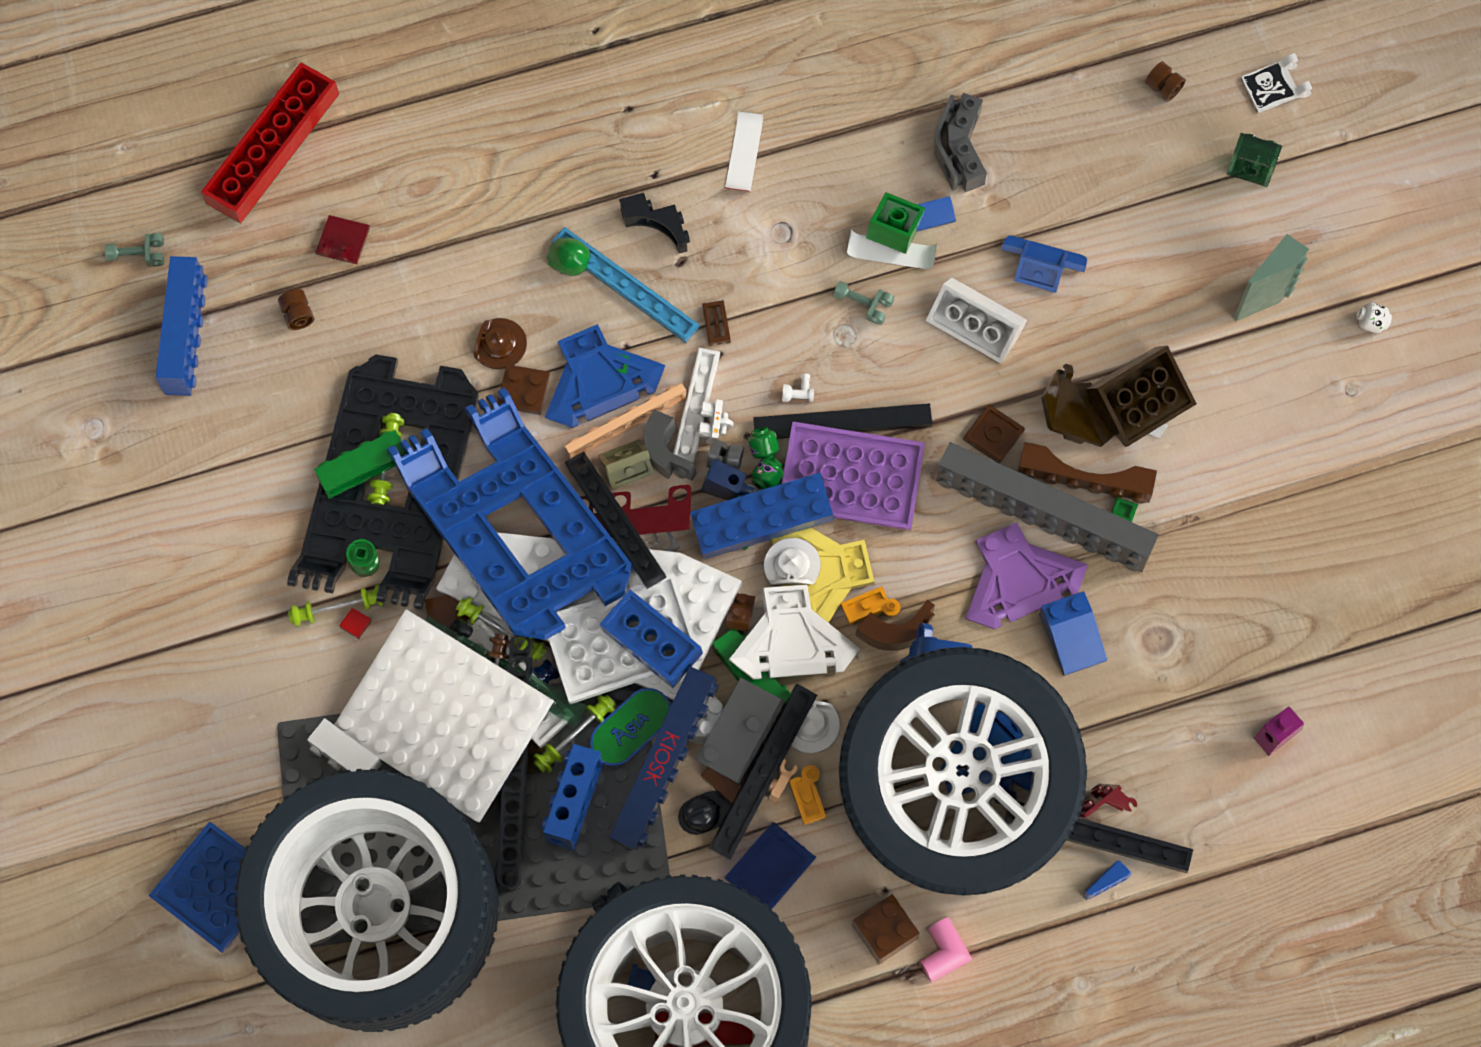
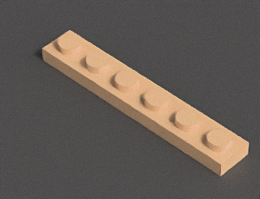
(627, 421)

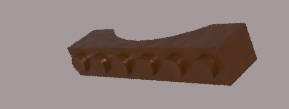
(1133, 483)

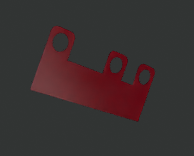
(656, 519)

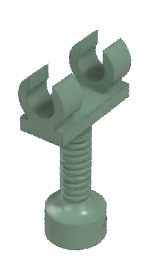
(154, 259)
(874, 315)

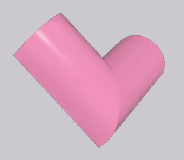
(951, 951)

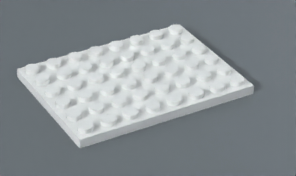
(443, 714)

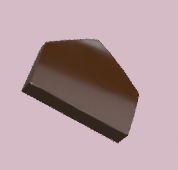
(443, 610)

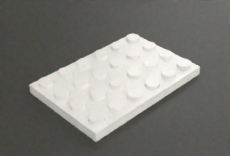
(594, 662)

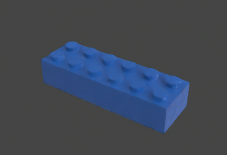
(181, 326)
(762, 516)

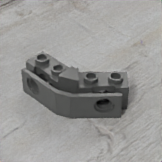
(961, 153)

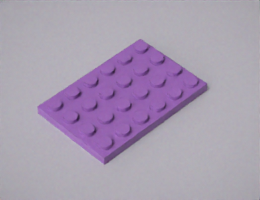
(863, 473)

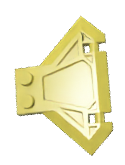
(841, 570)

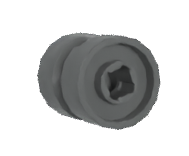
(732, 453)

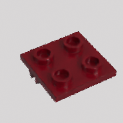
(342, 239)
(1106, 794)

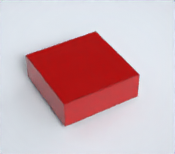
(355, 623)

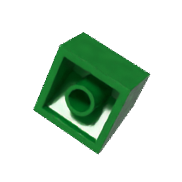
(895, 222)

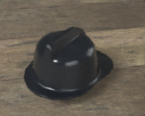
(703, 813)

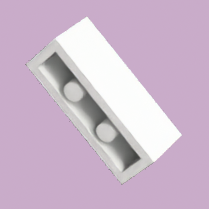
(341, 749)

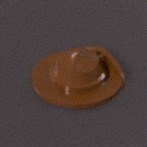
(500, 343)

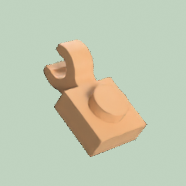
(777, 786)

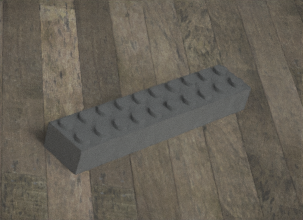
(1046, 507)

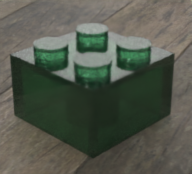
(1254, 159)

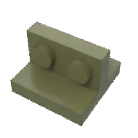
(626, 464)

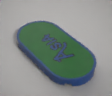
(630, 726)

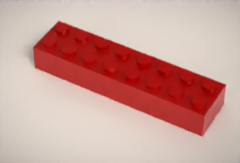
(270, 142)

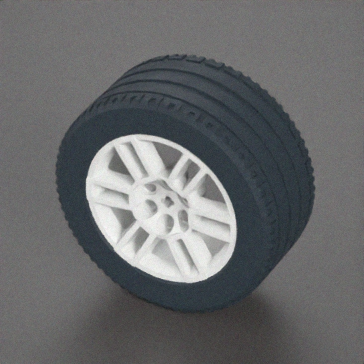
(1046, 732)

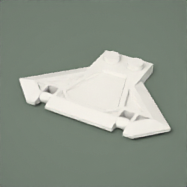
(792, 639)

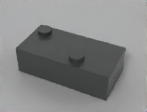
(740, 731)

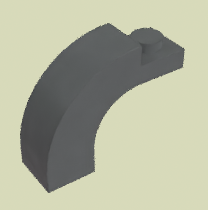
(656, 438)

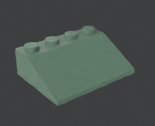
(1273, 278)

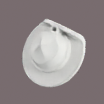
(792, 563)
(818, 729)

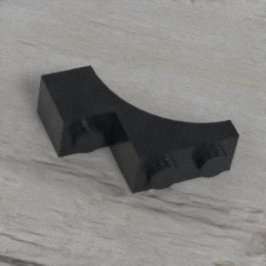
(639, 212)

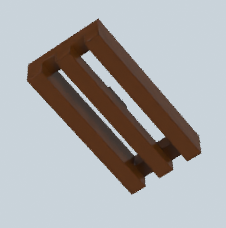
(718, 339)

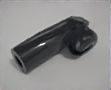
(462, 628)

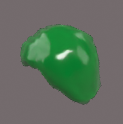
(568, 256)

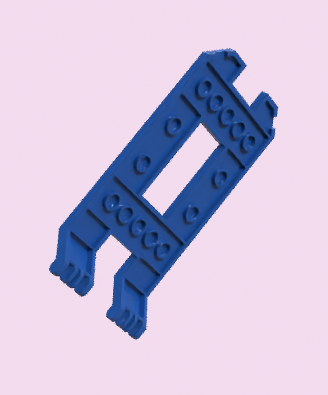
(524, 471)

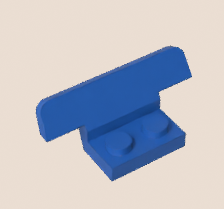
(1042, 264)

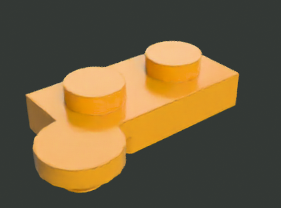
(872, 601)
(807, 796)

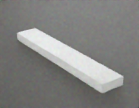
(699, 392)

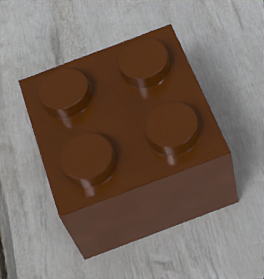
(885, 929)

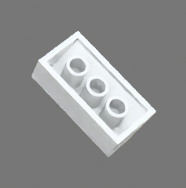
(976, 320)

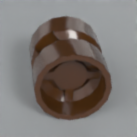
(1165, 81)
(296, 309)

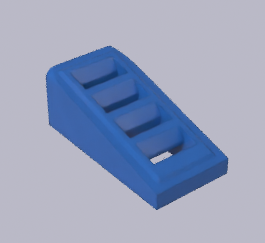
(1113, 876)

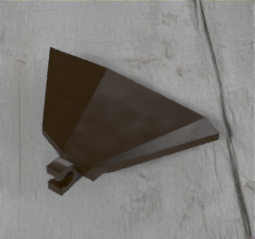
(1071, 411)

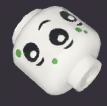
(1374, 317)

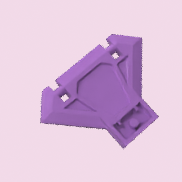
(1019, 578)

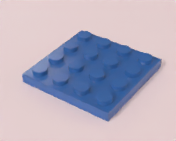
(202, 887)

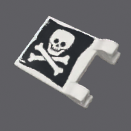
(1274, 85)

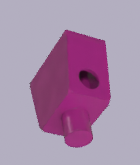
(1281, 729)

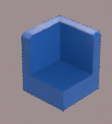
(641, 978)

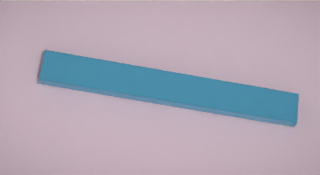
(636, 292)

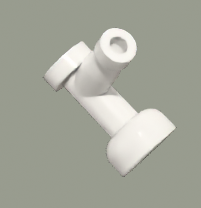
(805, 392)

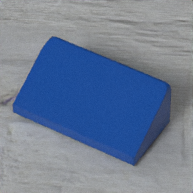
(937, 213)

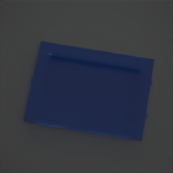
(771, 866)

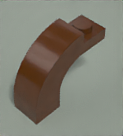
(893, 637)

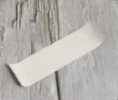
(744, 151)
(917, 255)

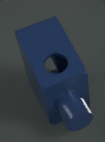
(725, 482)

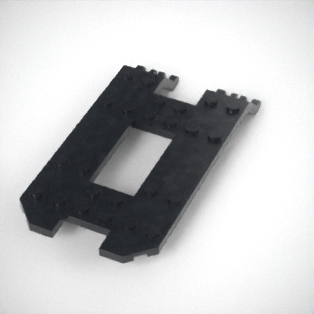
(405, 531)

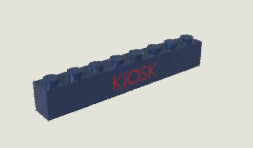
(663, 758)

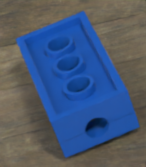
(651, 623)
(578, 761)

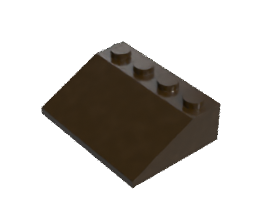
(1142, 395)

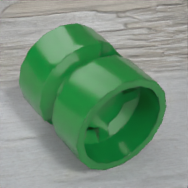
(363, 558)

